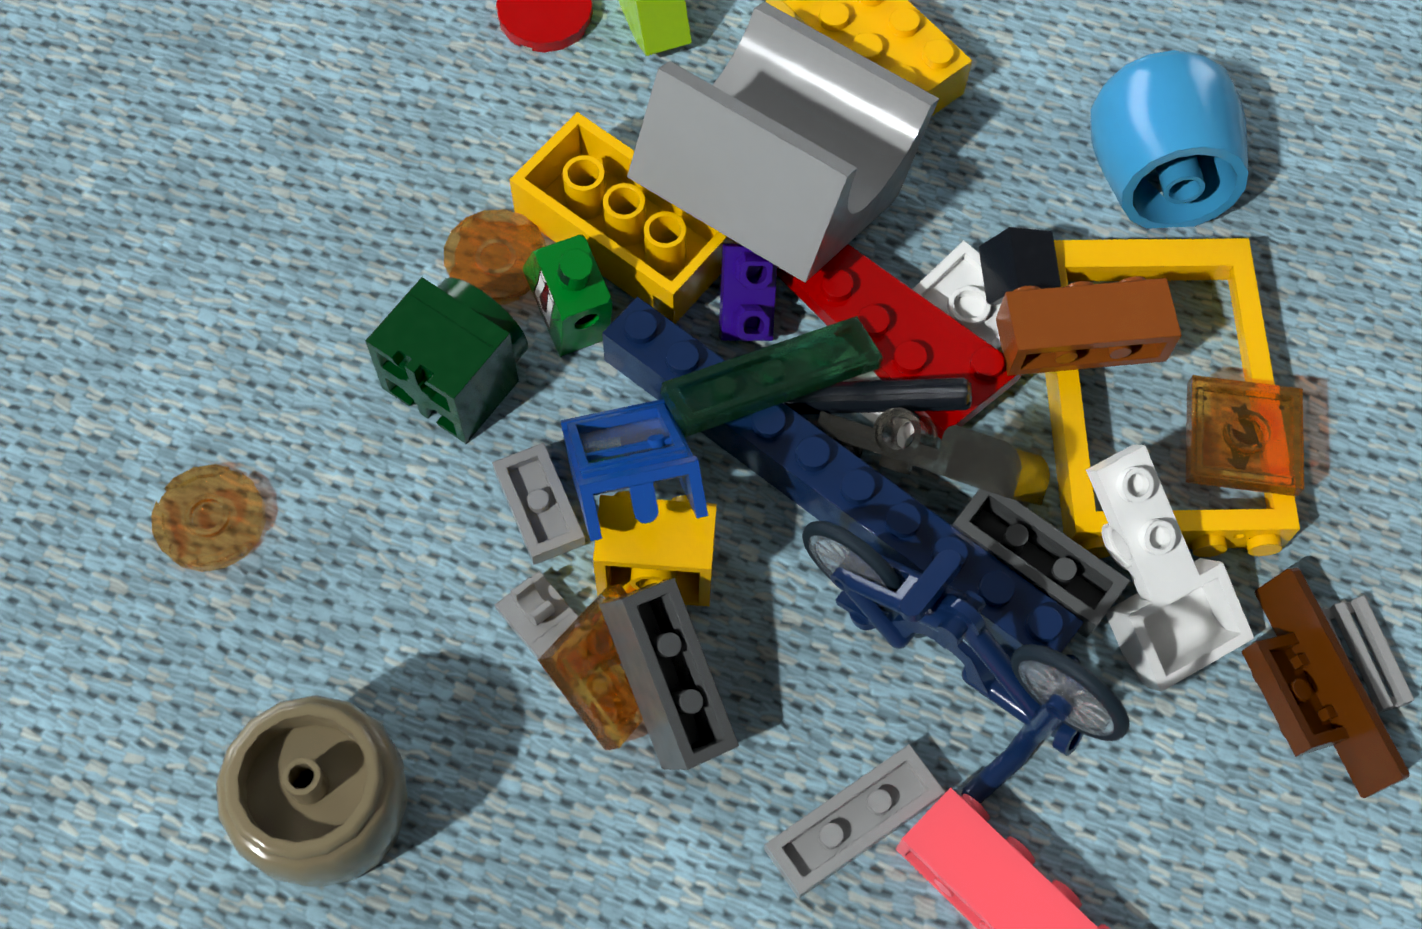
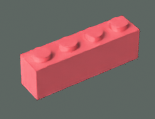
(984, 873)

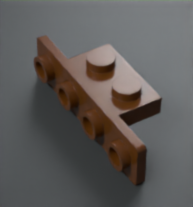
(1317, 689)

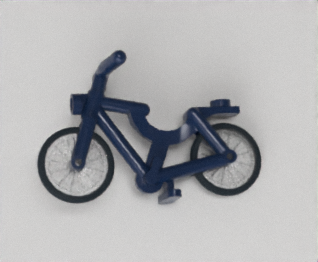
(1035, 686)

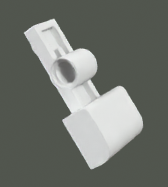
(1183, 607)

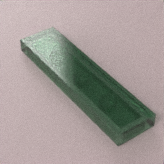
(770, 376)

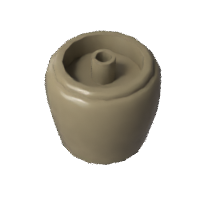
(312, 792)

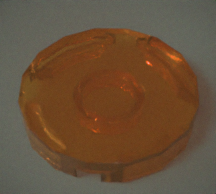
(491, 253)
(219, 531)

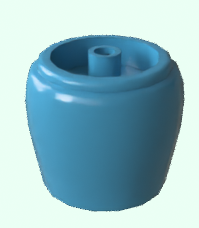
(1183, 120)

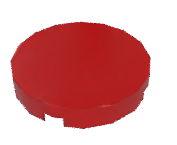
(544, 23)

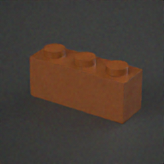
(1087, 325)

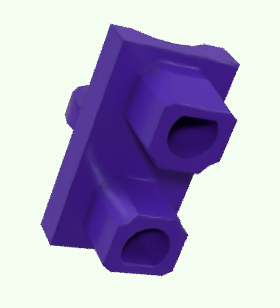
(746, 295)

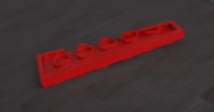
(906, 329)

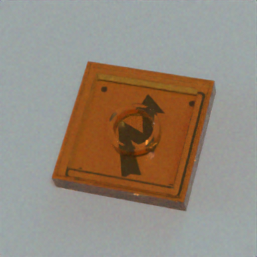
(1245, 435)

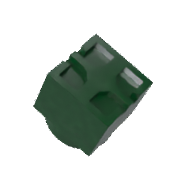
(448, 353)

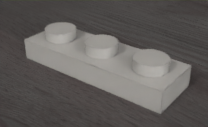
(853, 821)

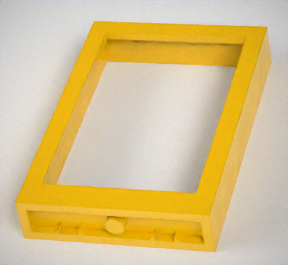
(1230, 259)

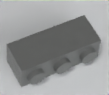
(1042, 556)
(669, 675)

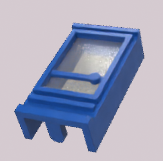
(631, 451)

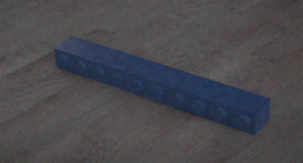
(839, 485)

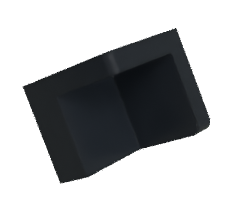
(1017, 260)

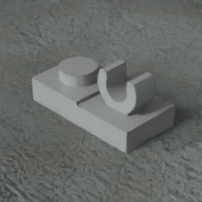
(536, 613)

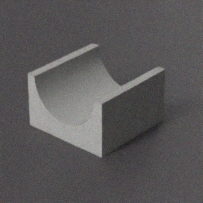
(786, 144)

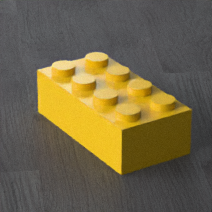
(891, 36)
(636, 237)

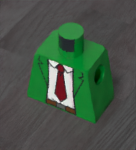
(568, 288)

